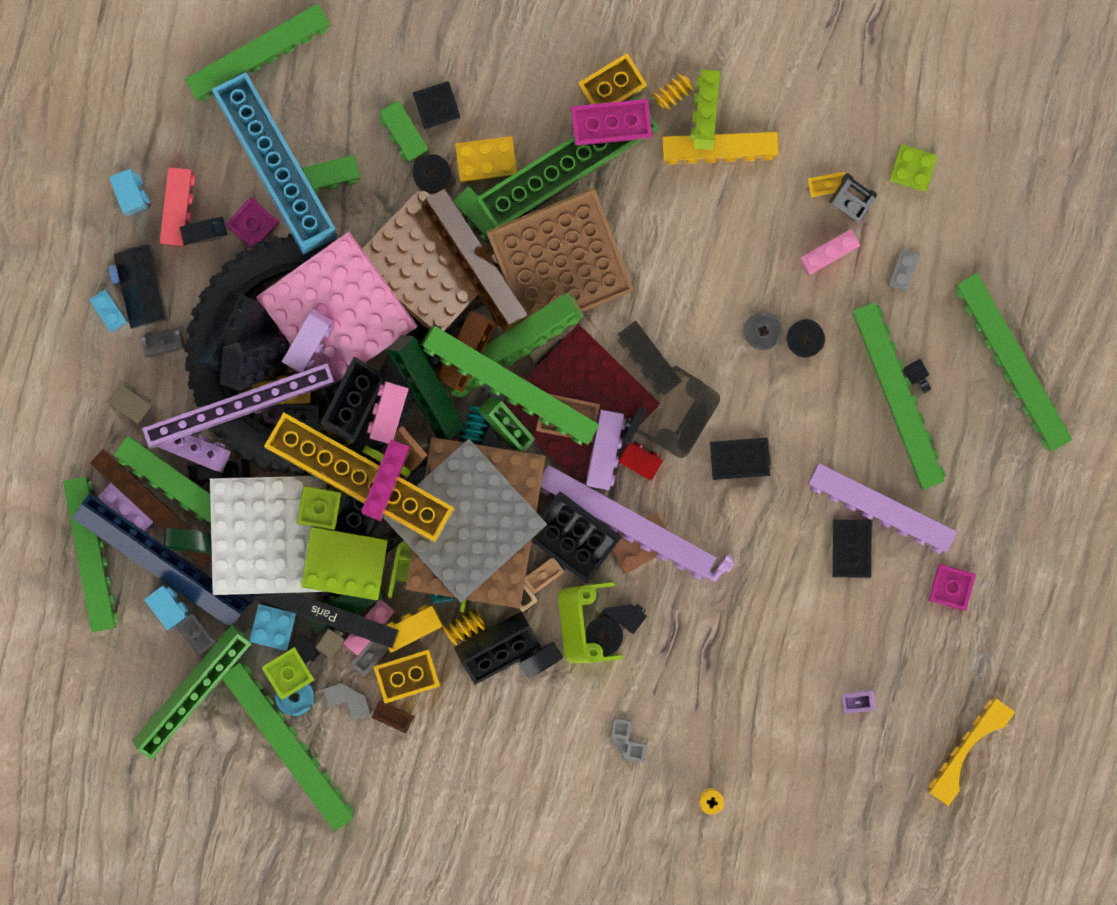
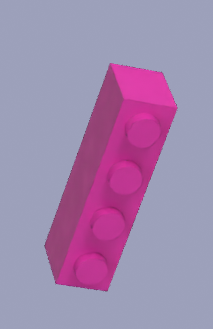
(385, 480)

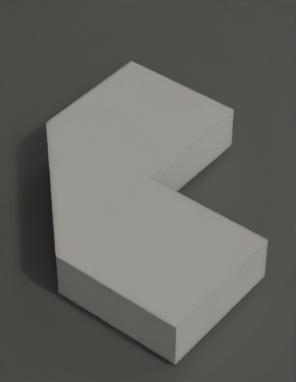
(356, 701)
(629, 749)

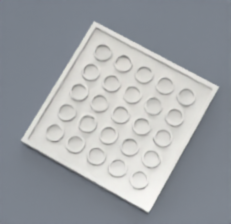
(257, 536)

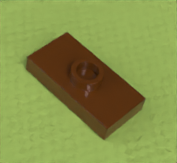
(392, 716)

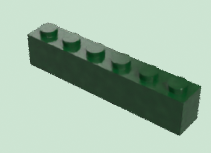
(425, 387)

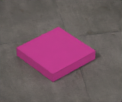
(252, 223)
(952, 587)

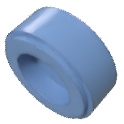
(114, 274)

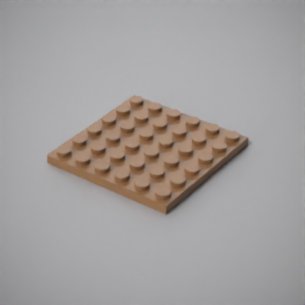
(561, 252)
(421, 266)

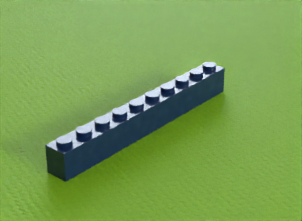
(158, 559)

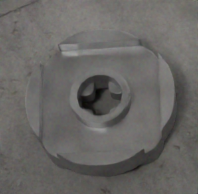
(768, 340)

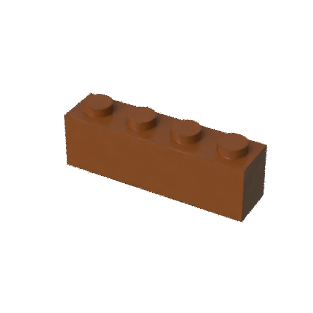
(474, 333)

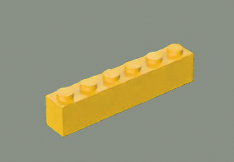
(725, 147)

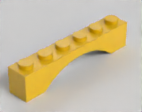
(994, 717)

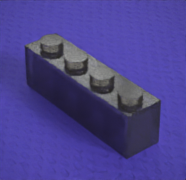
(649, 358)

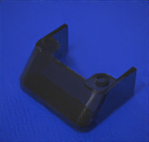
(683, 440)

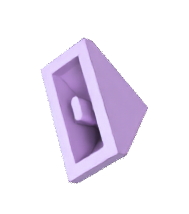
(859, 701)

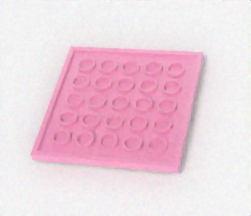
(346, 290)

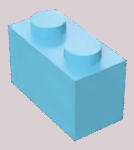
(109, 311)

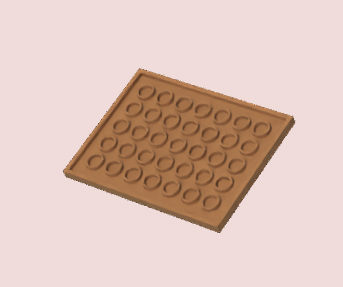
(506, 585)

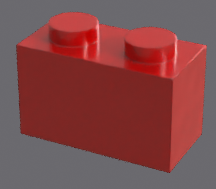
(640, 461)

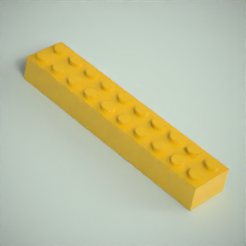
(355, 476)

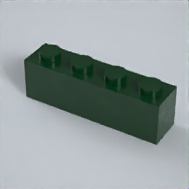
(345, 602)

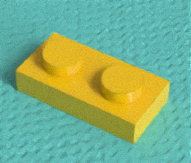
(824, 184)

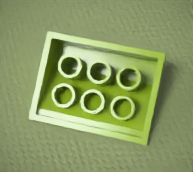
(344, 563)

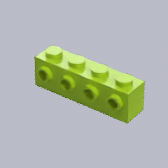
(707, 109)

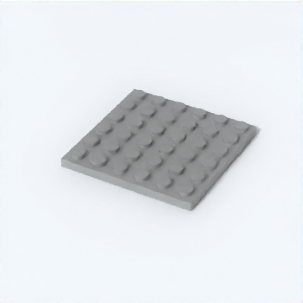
(486, 523)

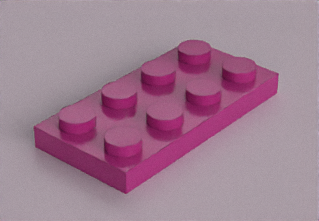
(611, 122)

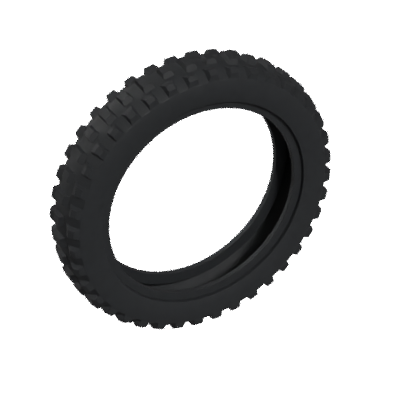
(244, 276)

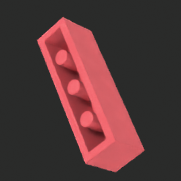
(176, 205)

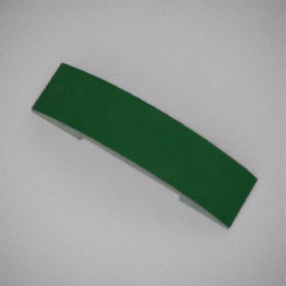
(188, 539)

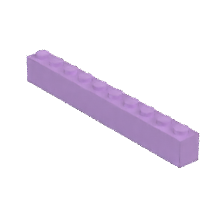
(238, 406)
(630, 524)

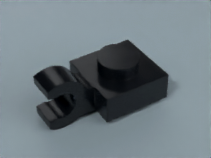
(917, 373)

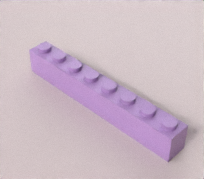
(881, 507)

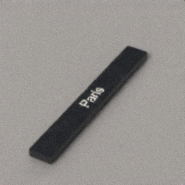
(332, 617)

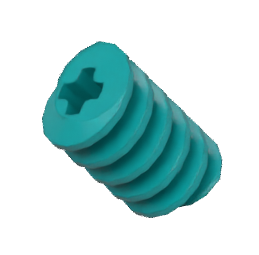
(474, 426)

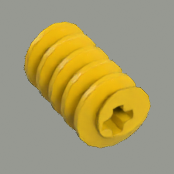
(673, 91)
(464, 627)
(716, 806)

